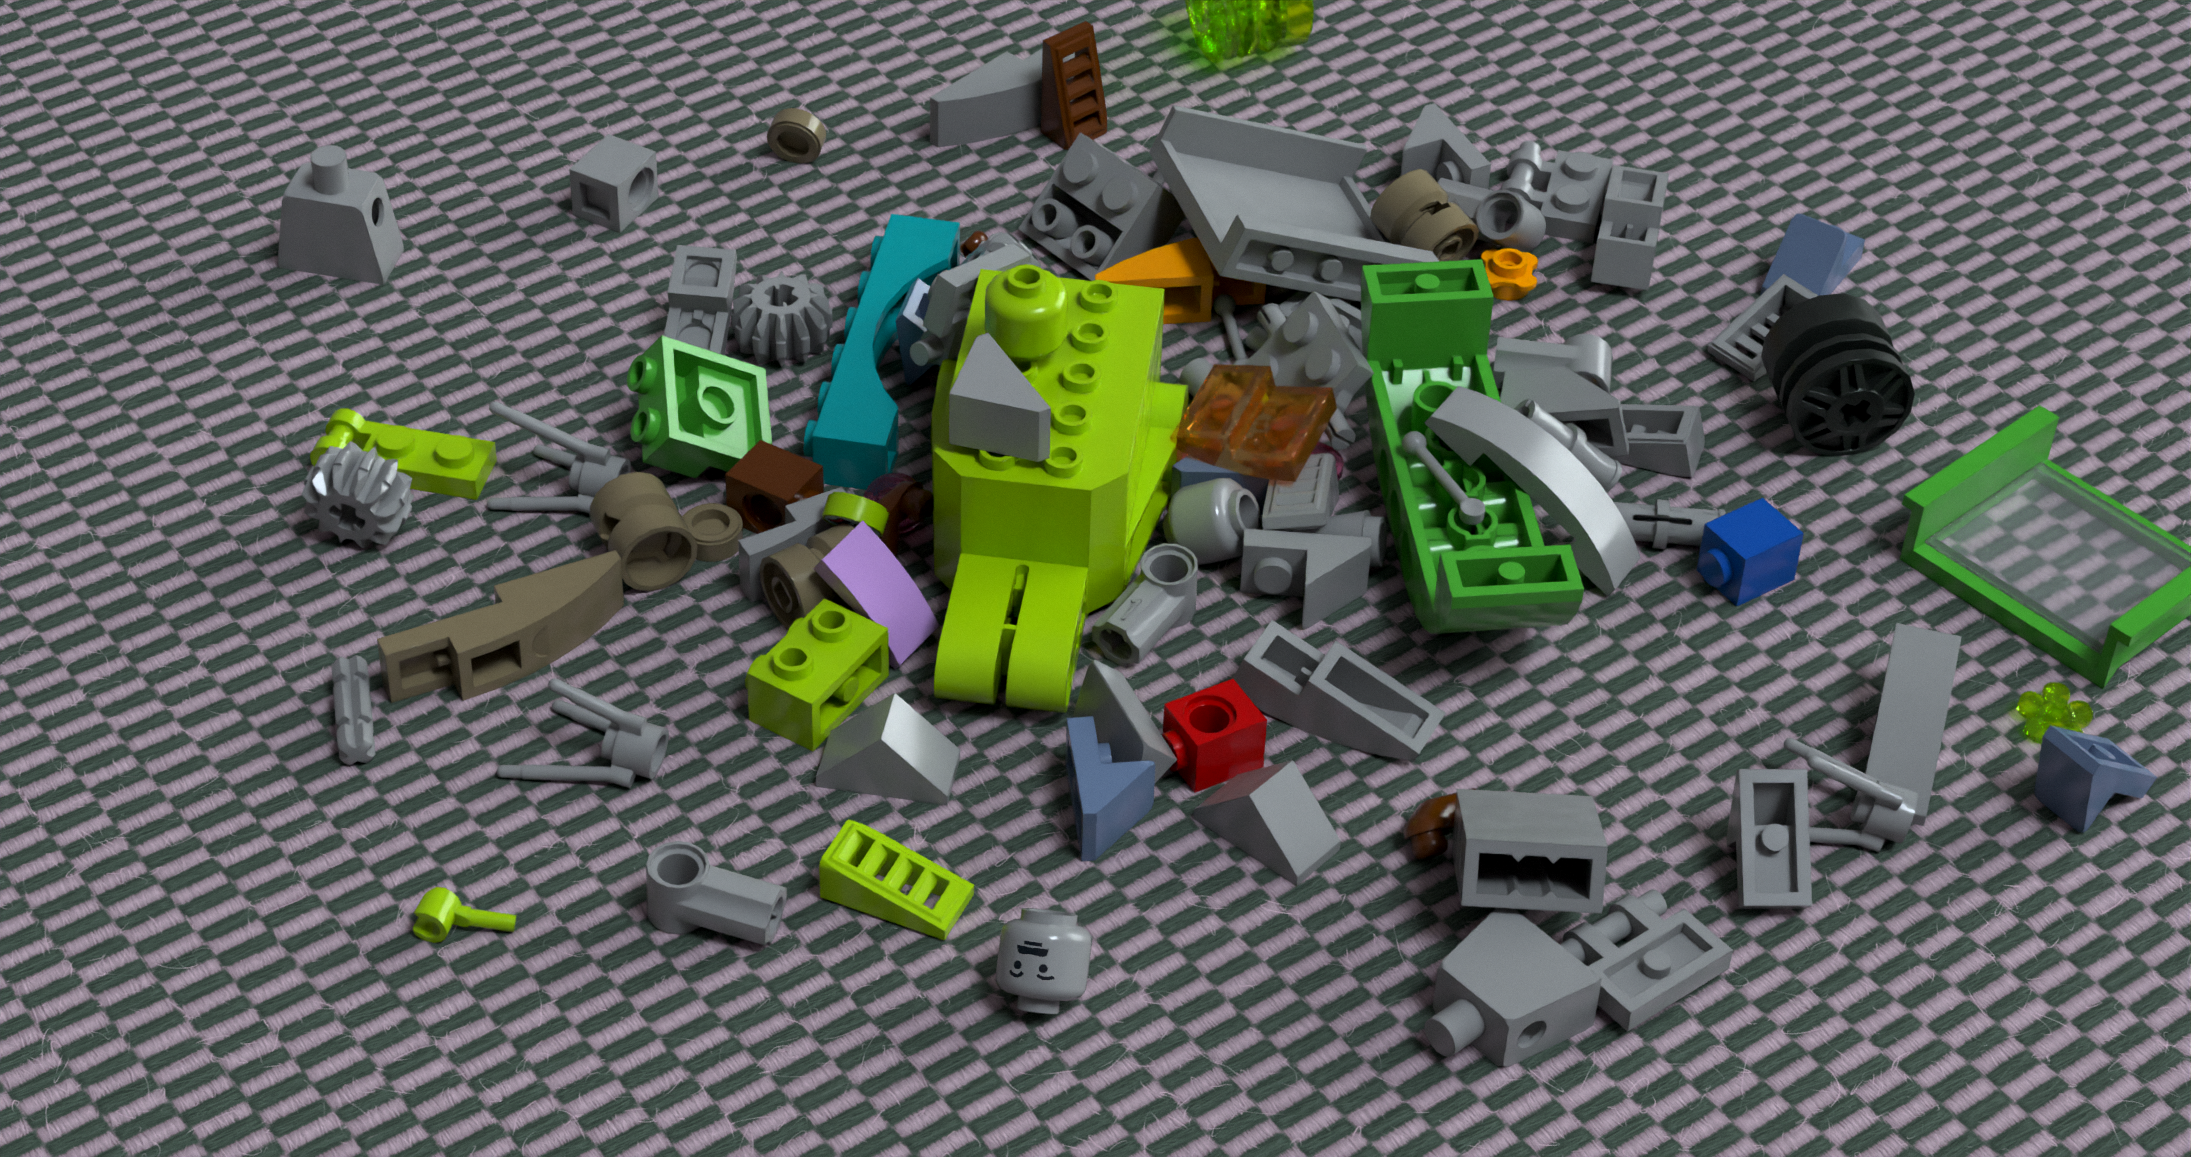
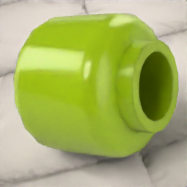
(1026, 312)

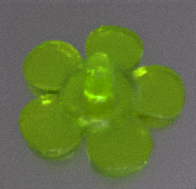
(2053, 710)

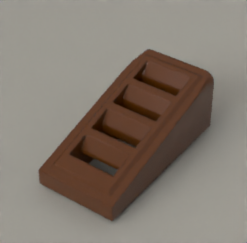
(1087, 112)

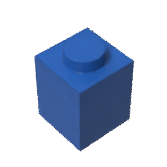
(1749, 551)

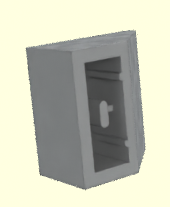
(1100, 210)

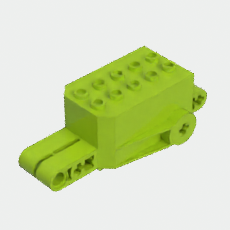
(1057, 531)

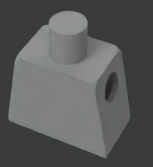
(338, 221)
(1510, 992)

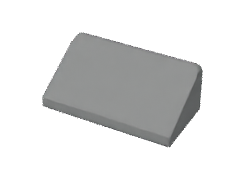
(1121, 719)

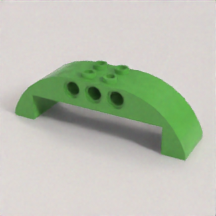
(1423, 339)

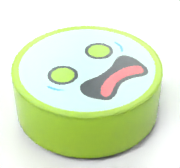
(853, 509)

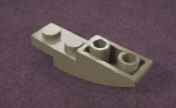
(525, 630)

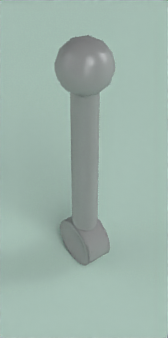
(1225, 306)
(1471, 509)

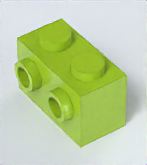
(817, 674)

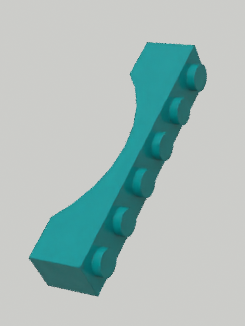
(857, 417)

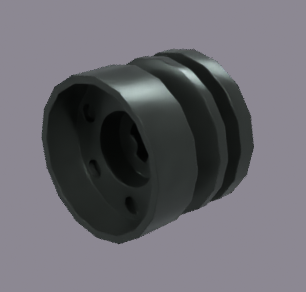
(1837, 375)

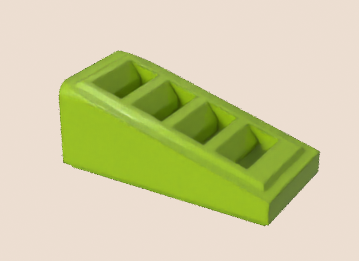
(862, 852)

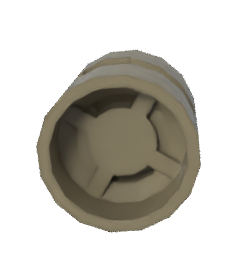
(1418, 215)
(645, 529)
(793, 584)

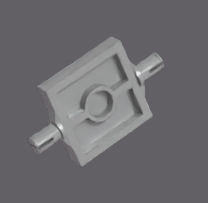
(1314, 352)

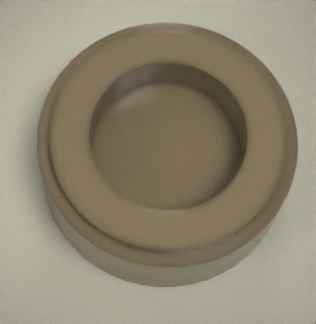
(796, 135)
(714, 530)

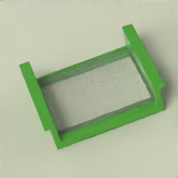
(2047, 552)

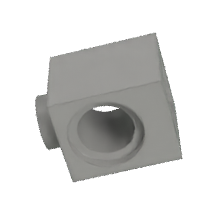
(614, 183)

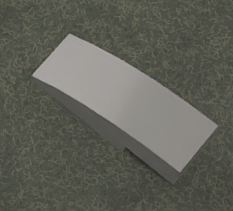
(989, 101)
(1630, 227)
(1335, 695)
(1913, 711)

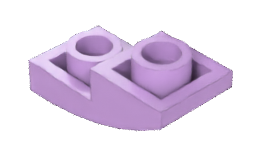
(879, 589)

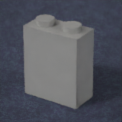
(1529, 851)

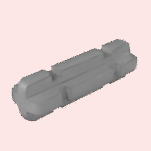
(353, 710)

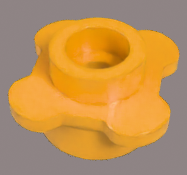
(1510, 272)

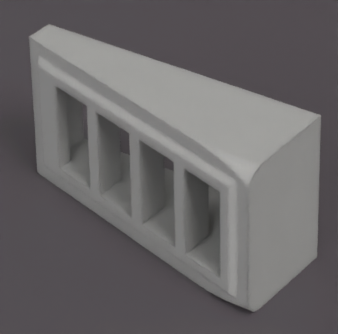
(1753, 321)
(1663, 438)
(1304, 502)

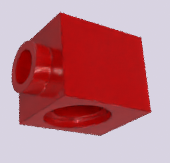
(1214, 735)

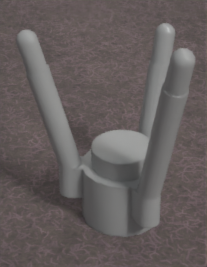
(588, 473)
(628, 742)
(1879, 806)

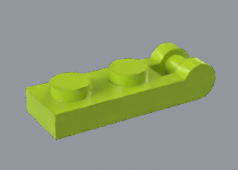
(432, 459)

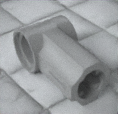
(1492, 209)
(1582, 353)
(1150, 606)
(692, 894)

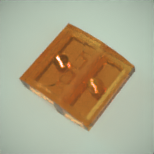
(1252, 424)

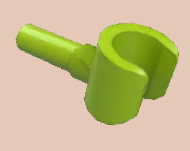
(442, 909)

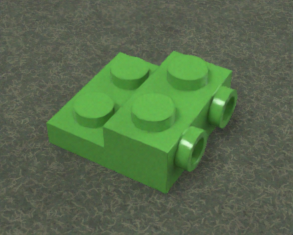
(696, 407)

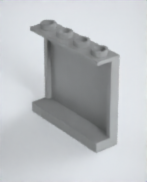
(1274, 202)

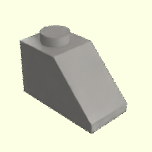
(1573, 401)

